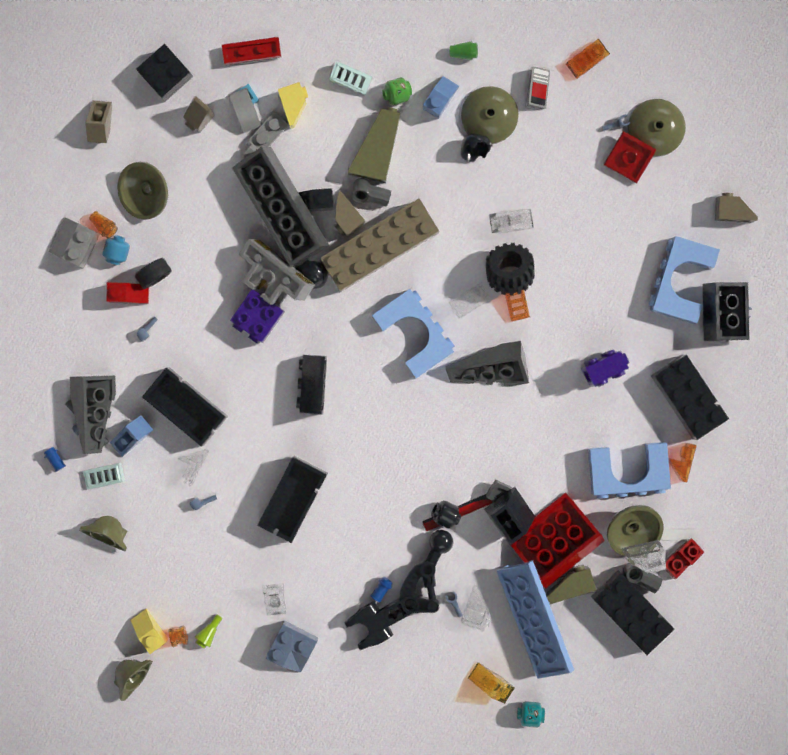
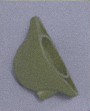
(107, 530)
(130, 675)

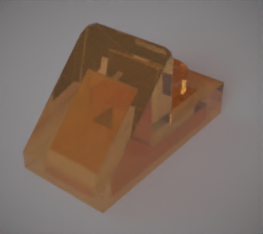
(683, 467)

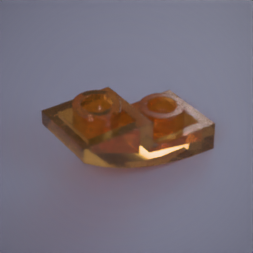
(587, 58)

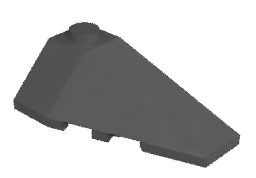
(498, 364)
(91, 405)

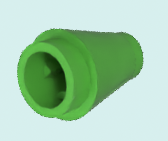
(464, 50)

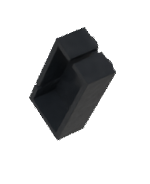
(690, 397)
(184, 406)
(292, 499)
(632, 613)

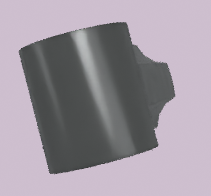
(364, 192)
(646, 580)

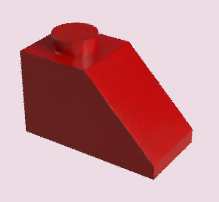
(126, 293)

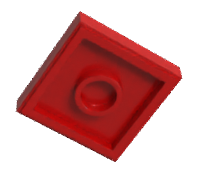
(630, 157)

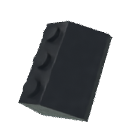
(725, 311)
(312, 384)

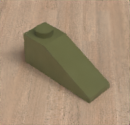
(573, 584)

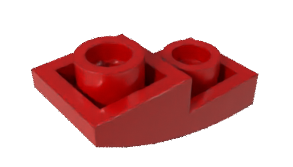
(683, 557)

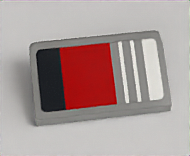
(538, 87)

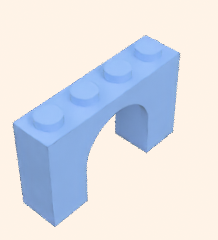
(665, 299)
(409, 306)
(654, 479)

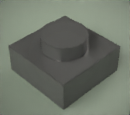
(497, 490)

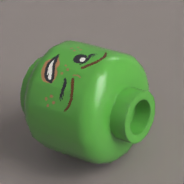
(397, 91)

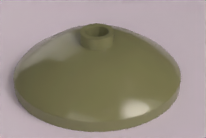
(495, 127)
(644, 128)
(135, 192)
(646, 527)

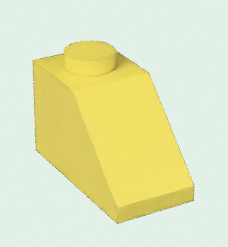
(293, 102)
(148, 631)

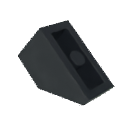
(318, 199)

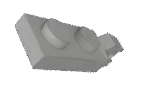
(267, 133)

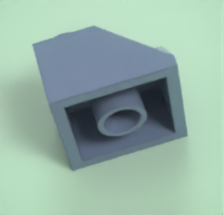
(291, 647)

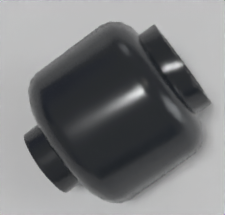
(446, 514)

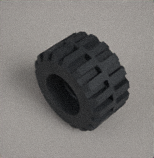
(508, 256)

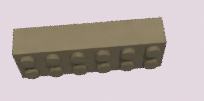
(380, 245)

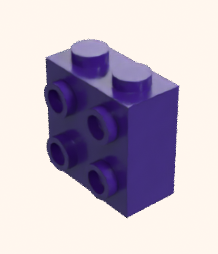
(256, 317)
(610, 365)

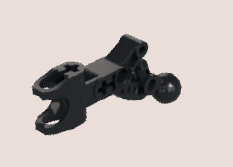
(379, 620)

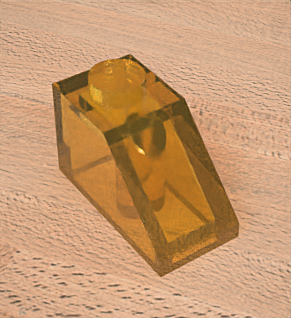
(491, 683)

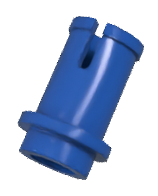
(54, 459)
(381, 589)

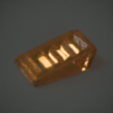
(524, 306)

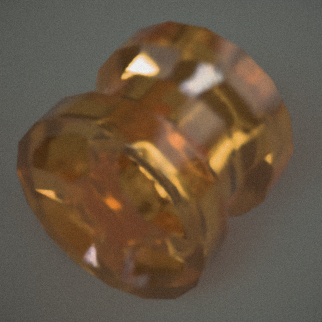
(178, 636)

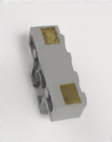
(273, 274)

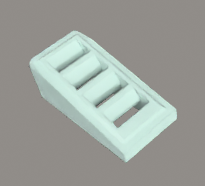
(333, 78)
(118, 472)

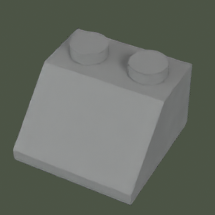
(74, 243)

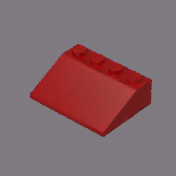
(558, 540)

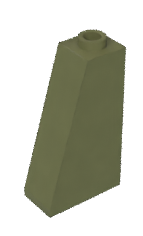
(376, 151)

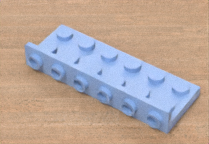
(535, 620)

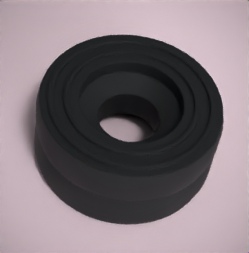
(153, 273)

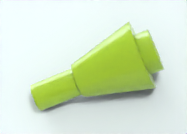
(206, 635)

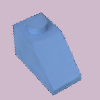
(440, 97)
(131, 435)

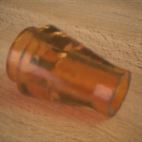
(105, 226)

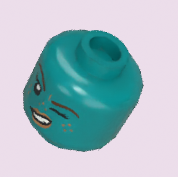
(531, 714)

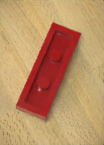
(251, 51)

